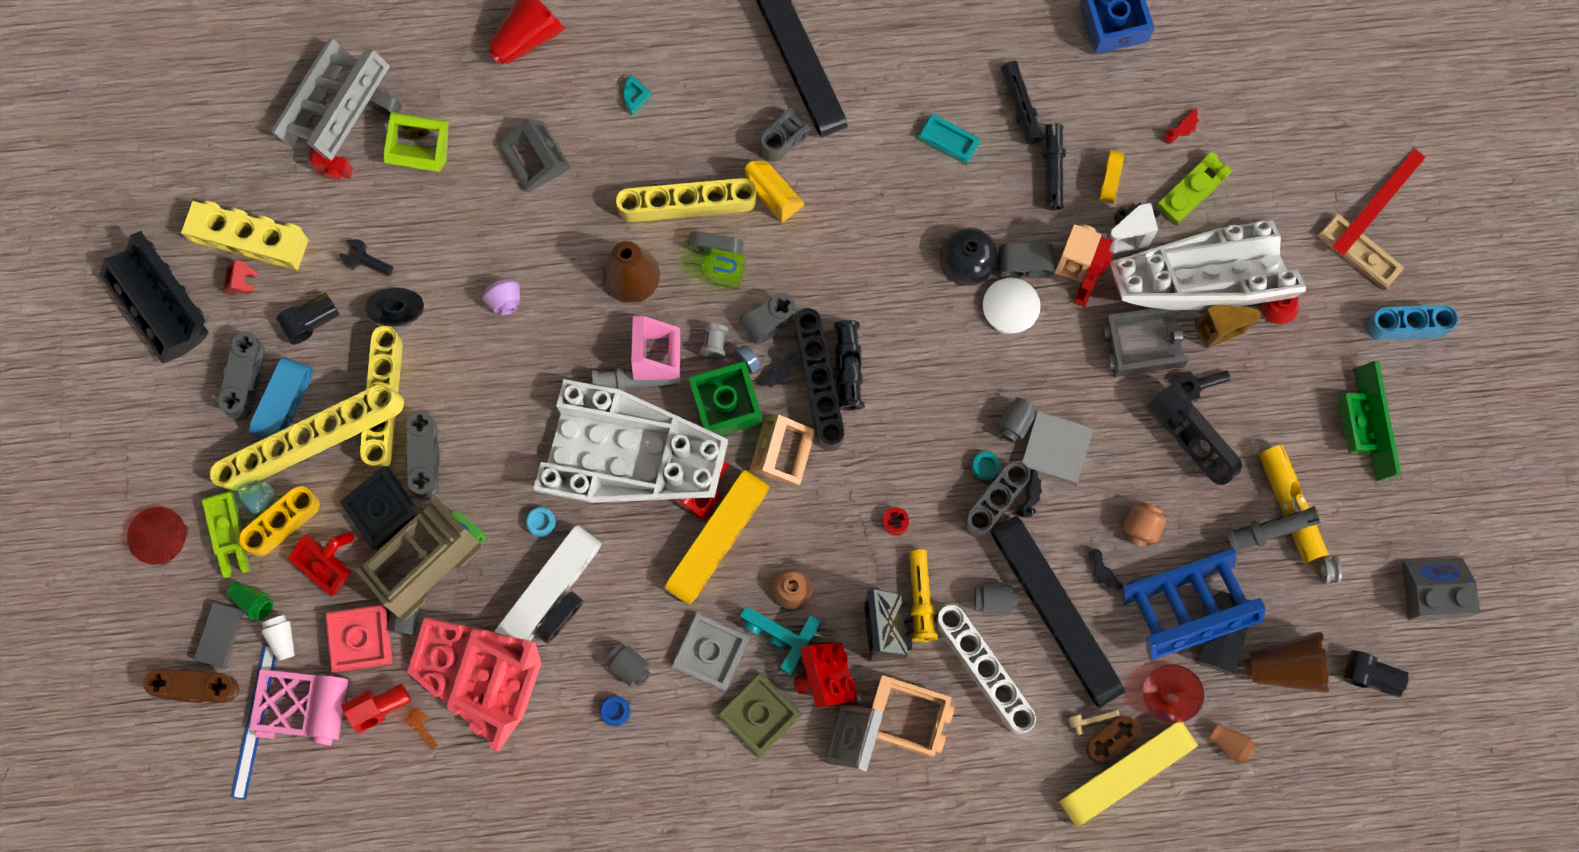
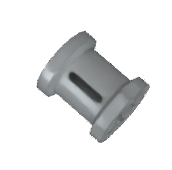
(714, 341)

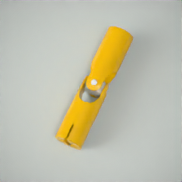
(1290, 497)

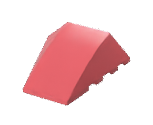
(477, 675)

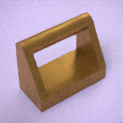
(1224, 323)

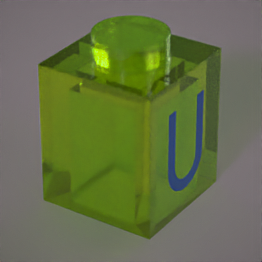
(724, 268)

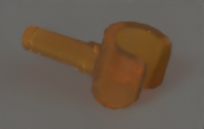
(416, 720)

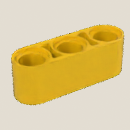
(265, 522)

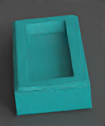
(949, 139)

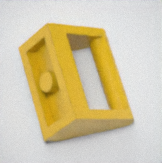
(773, 190)

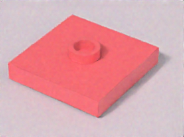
(359, 639)

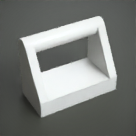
(1134, 231)

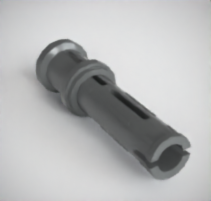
(1259, 533)

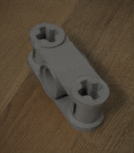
(241, 375)
(422, 454)

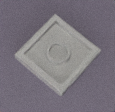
(1057, 447)
(710, 652)
(854, 737)

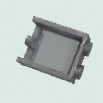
(1143, 341)

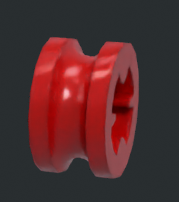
(904, 524)

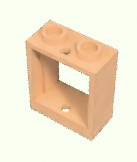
(944, 715)

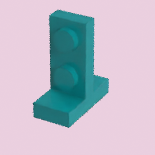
(781, 637)

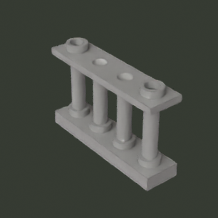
(346, 106)

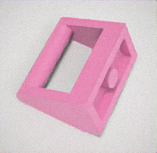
(647, 369)

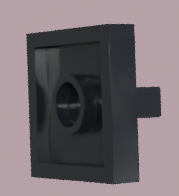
(380, 507)

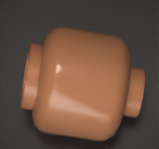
(1144, 524)

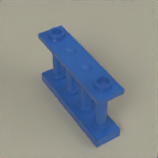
(1191, 631)

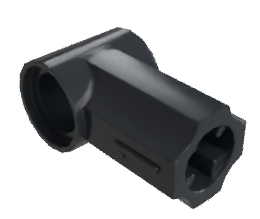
(301, 321)
(1366, 672)

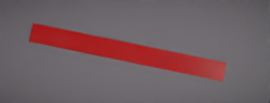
(1379, 202)

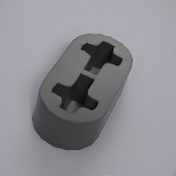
(384, 103)
(703, 242)

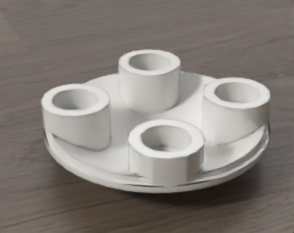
(1011, 305)

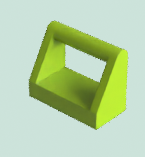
(411, 155)

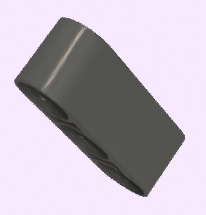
(1007, 489)

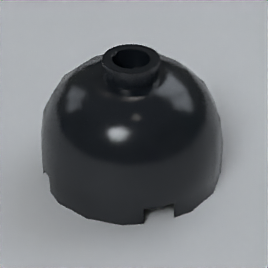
(968, 256)

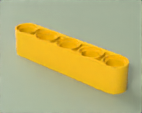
(717, 537)

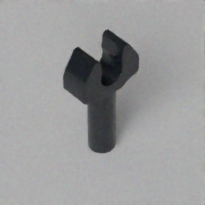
(365, 259)
(1201, 383)

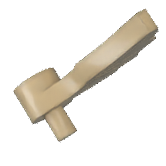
(1077, 721)

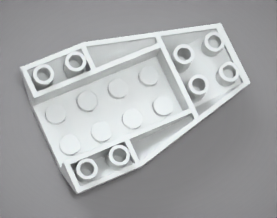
(1209, 269)
(627, 450)

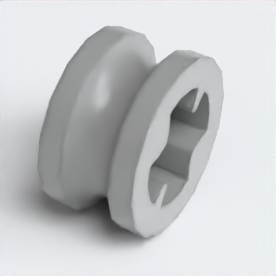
(1330, 570)

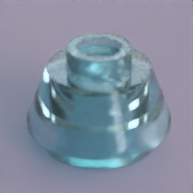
(257, 496)

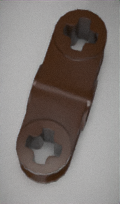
(191, 686)

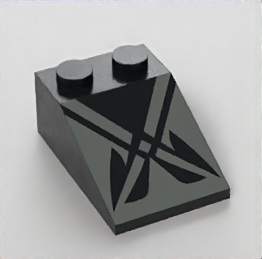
(885, 626)

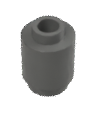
(1016, 420)
(995, 599)
(628, 665)

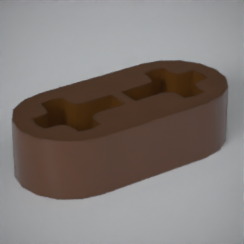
(1117, 745)

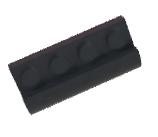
(154, 299)

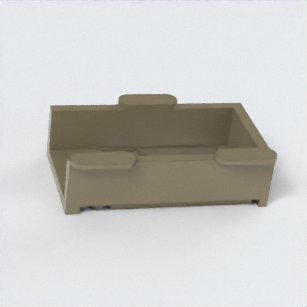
(455, 549)

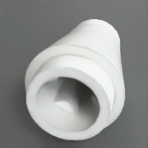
(279, 637)

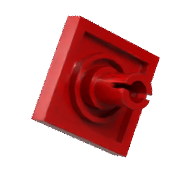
(826, 675)

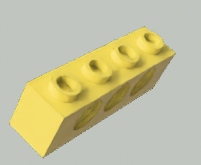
(285, 253)

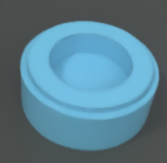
(541, 522)

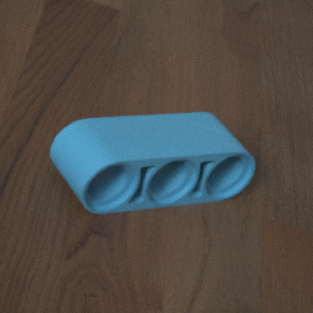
(1423, 316)
(281, 398)

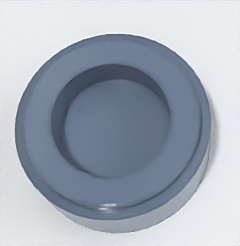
(745, 354)

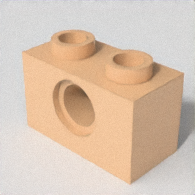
(1078, 252)

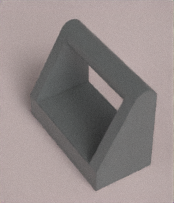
(546, 149)

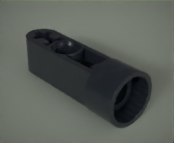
(1171, 410)

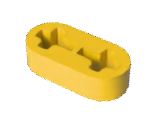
(1111, 176)

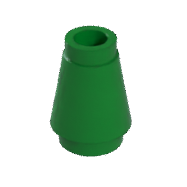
(250, 600)

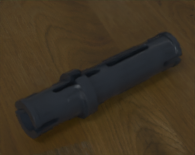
(1031, 131)
(1054, 157)

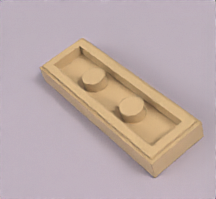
(1363, 254)

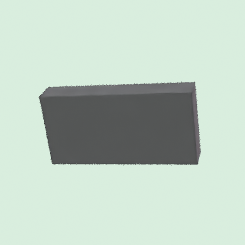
(218, 635)

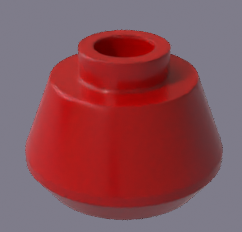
(1281, 310)

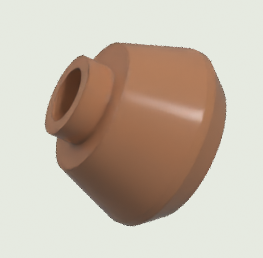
(782, 589)

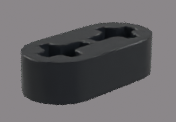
(559, 617)

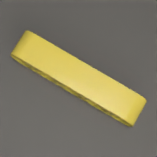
(698, 191)
(378, 357)
(1128, 773)

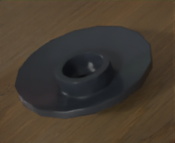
(394, 307)

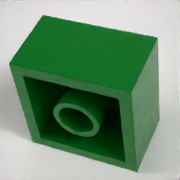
(726, 399)

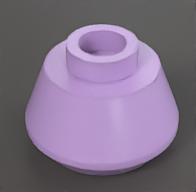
(502, 296)

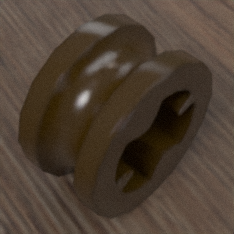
(414, 133)

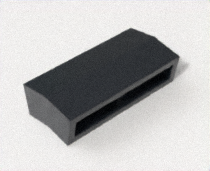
(1225, 650)

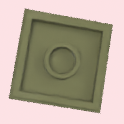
(759, 714)

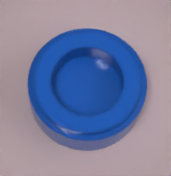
(615, 711)

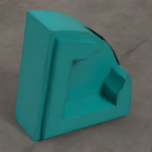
(635, 94)

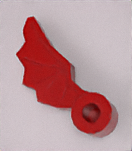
(1185, 127)

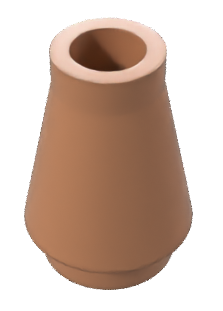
(1234, 743)

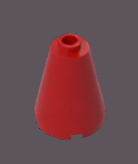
(522, 30)

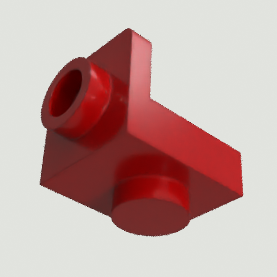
(333, 169)

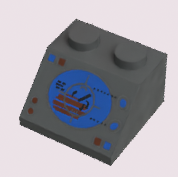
(1440, 589)

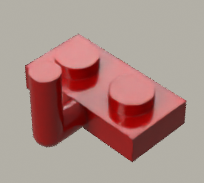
(319, 562)

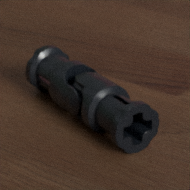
(850, 367)

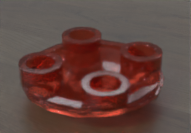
(156, 535)

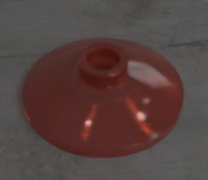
(1177, 681)

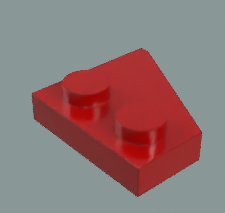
(1097, 268)

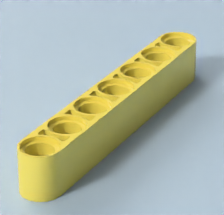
(320, 437)

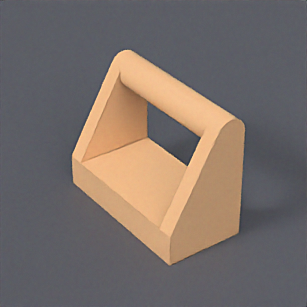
(769, 446)

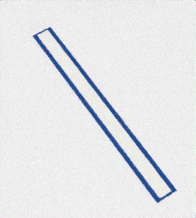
(250, 742)

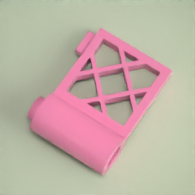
(322, 711)

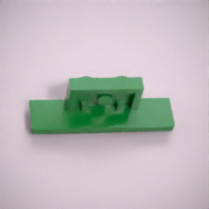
(1369, 423)

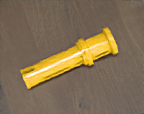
(920, 612)

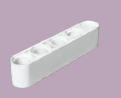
(550, 585)
(986, 684)

